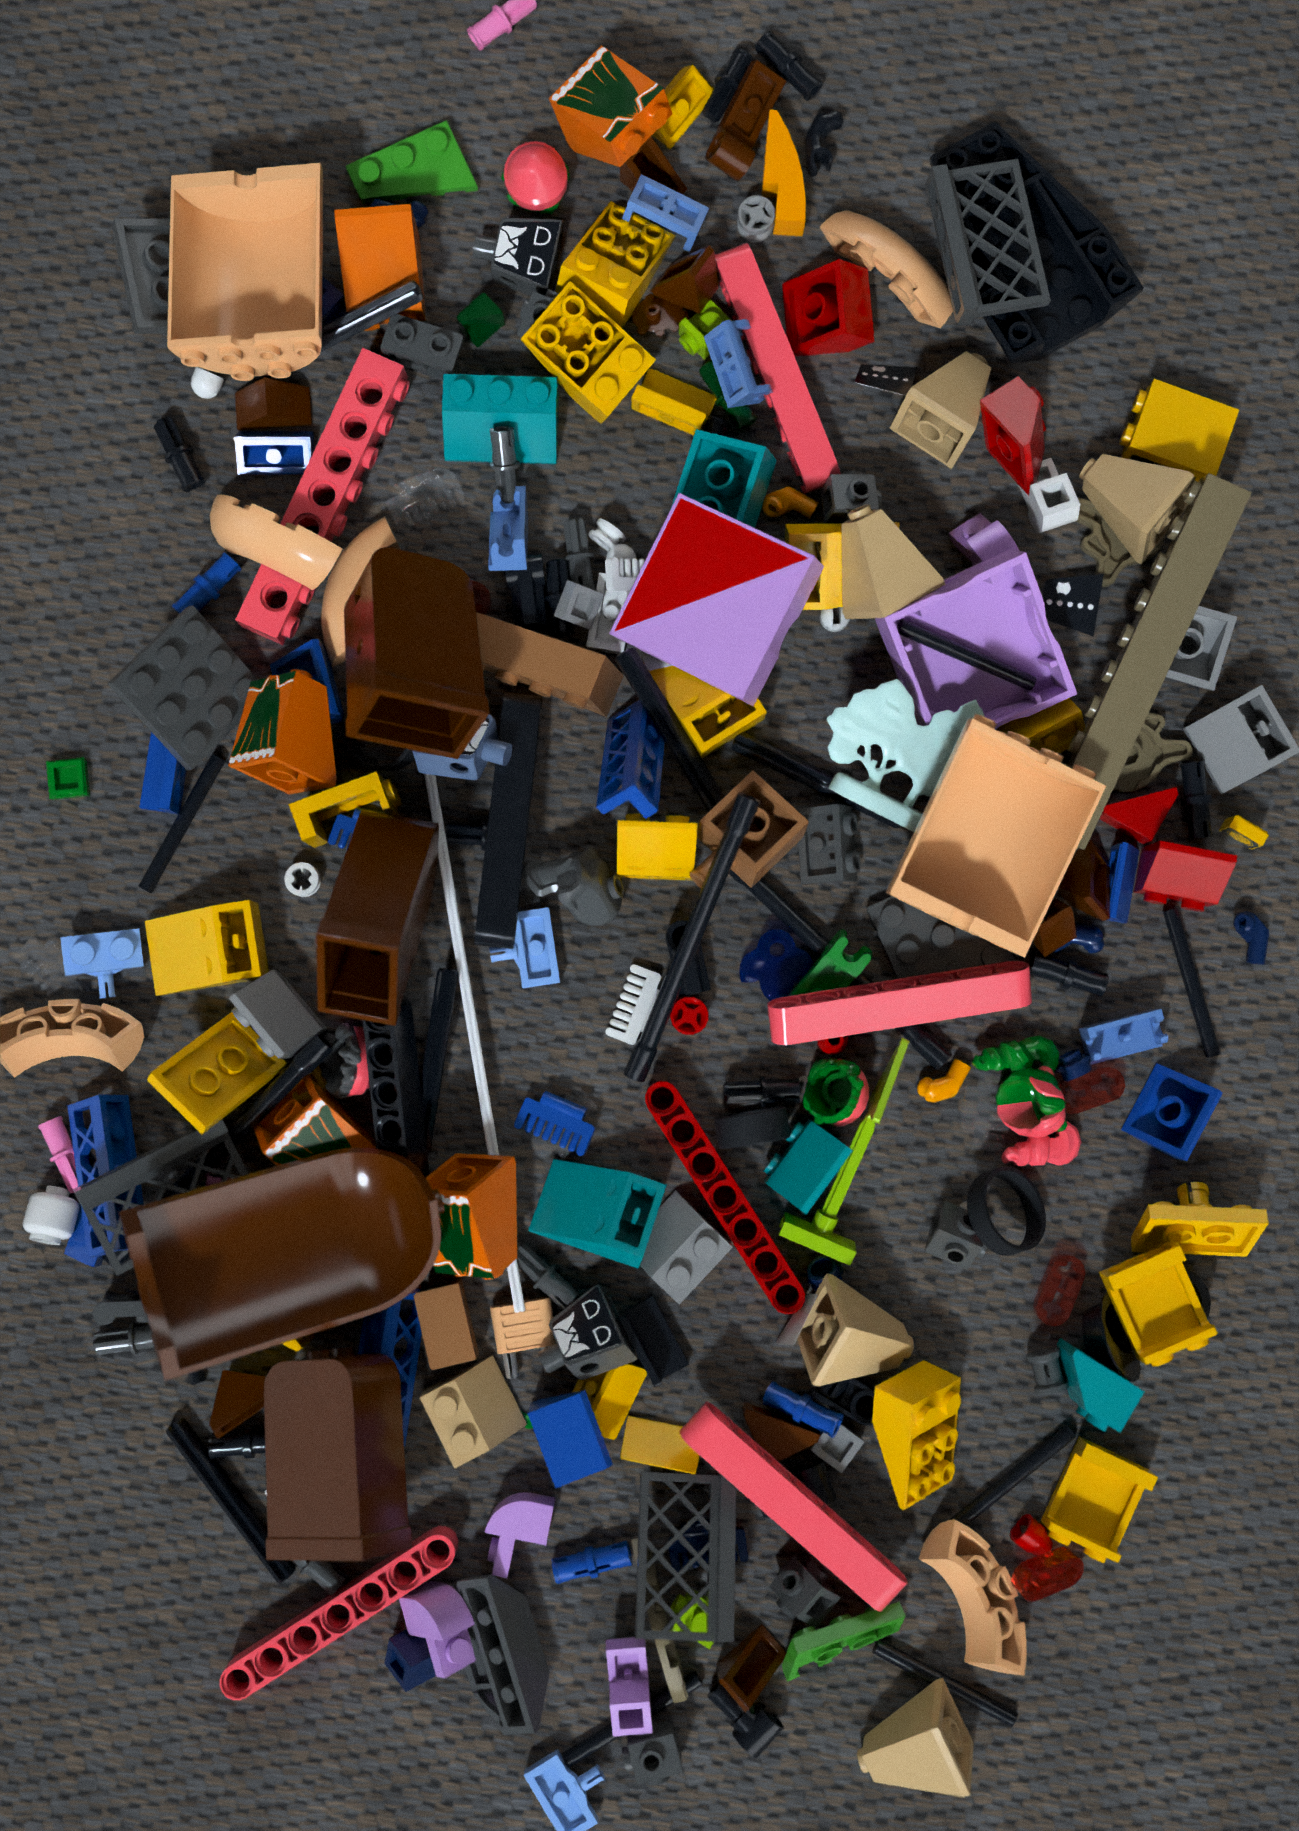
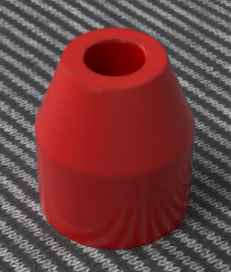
(827, 1048)
(1034, 1538)

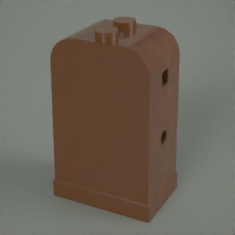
(413, 655)
(376, 906)
(335, 1458)

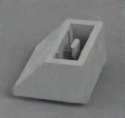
(1241, 739)
(276, 1015)

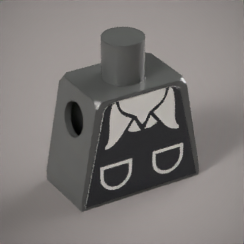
(523, 253)
(588, 1337)

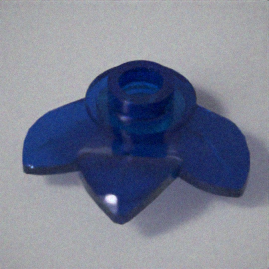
(775, 971)

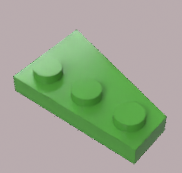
(413, 167)
(843, 1631)

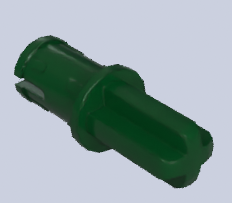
(740, 416)

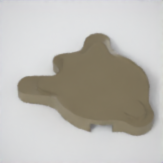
(1104, 545)
(1150, 755)

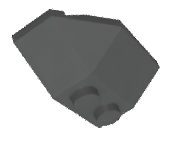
(510, 1662)

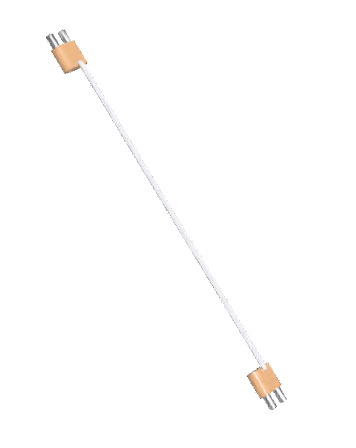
(522, 1322)

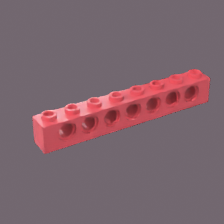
(368, 375)

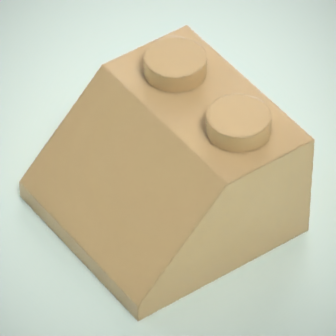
(473, 1411)

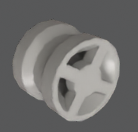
(757, 210)

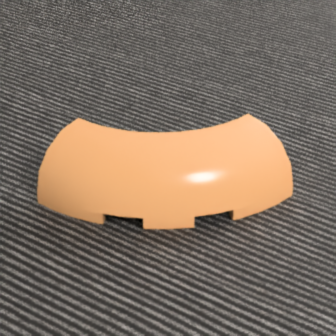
(911, 274)
(259, 537)
(343, 580)
(66, 1030)
(984, 1595)

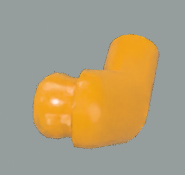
(787, 500)
(944, 1087)

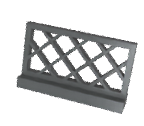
(954, 239)
(144, 1168)
(721, 1558)

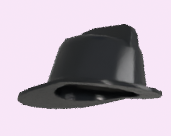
(1107, 1339)

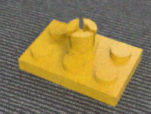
(215, 1073)
(1199, 1225)

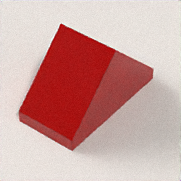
(1140, 815)

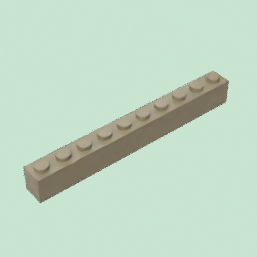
(1156, 632)

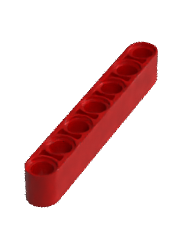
(738, 1209)

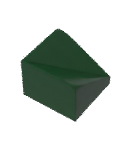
(480, 320)

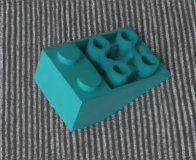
(598, 1210)

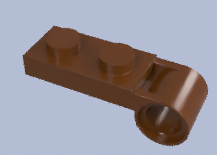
(744, 120)

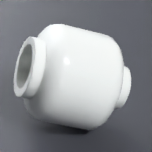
(51, 1216)

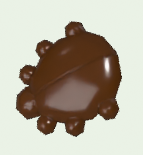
(657, 315)

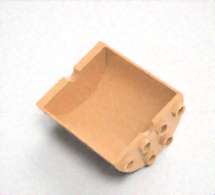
(246, 270)
(996, 836)

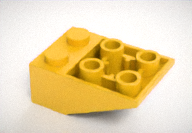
(616, 261)
(587, 352)
(825, 544)
(704, 711)
(656, 848)
(207, 947)
(918, 1429)

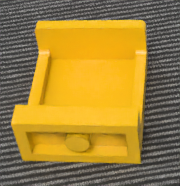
(1178, 429)
(339, 800)
(1157, 1304)
(1096, 1500)

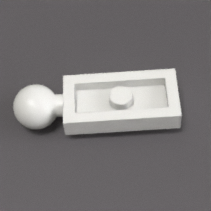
(609, 609)

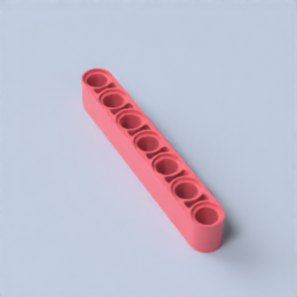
(775, 362)
(899, 1002)
(793, 1506)
(328, 1626)

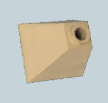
(944, 408)
(1136, 499)
(881, 566)
(850, 1336)
(921, 1745)

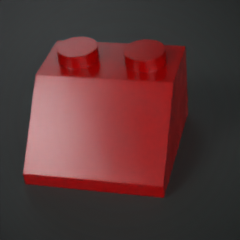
(829, 310)
(1015, 430)
(1183, 875)

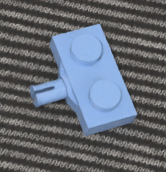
(533, 949)
(102, 956)
(563, 1792)

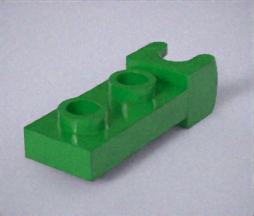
(834, 967)

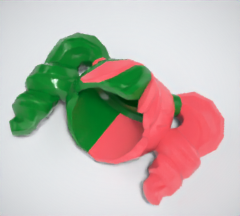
(1031, 1102)

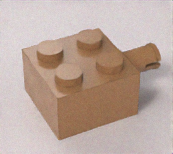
(770, 837)

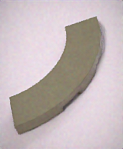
(666, 1648)

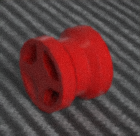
(693, 1013)

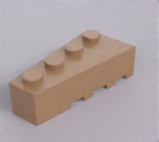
(548, 665)

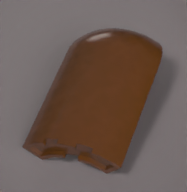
(280, 1253)

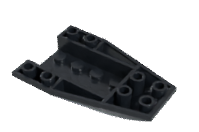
(1079, 257)

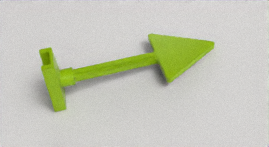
(819, 1233)

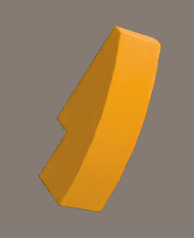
(783, 178)

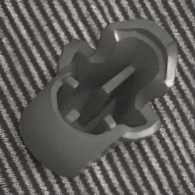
(581, 884)

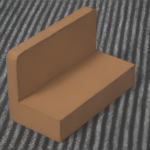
(446, 1325)

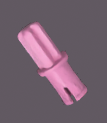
(499, 21)
(61, 1150)

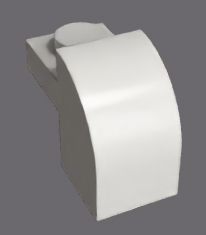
(1051, 499)

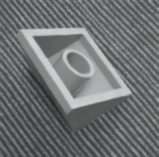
(1203, 649)

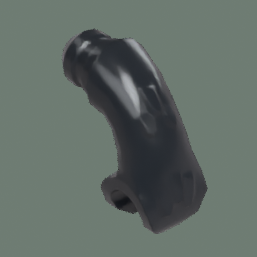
(819, 129)

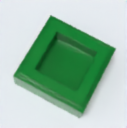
(67, 778)

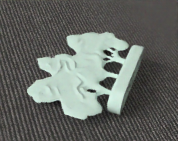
(888, 719)

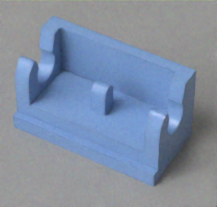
(666, 209)
(733, 364)
(509, 532)
(1123, 1036)

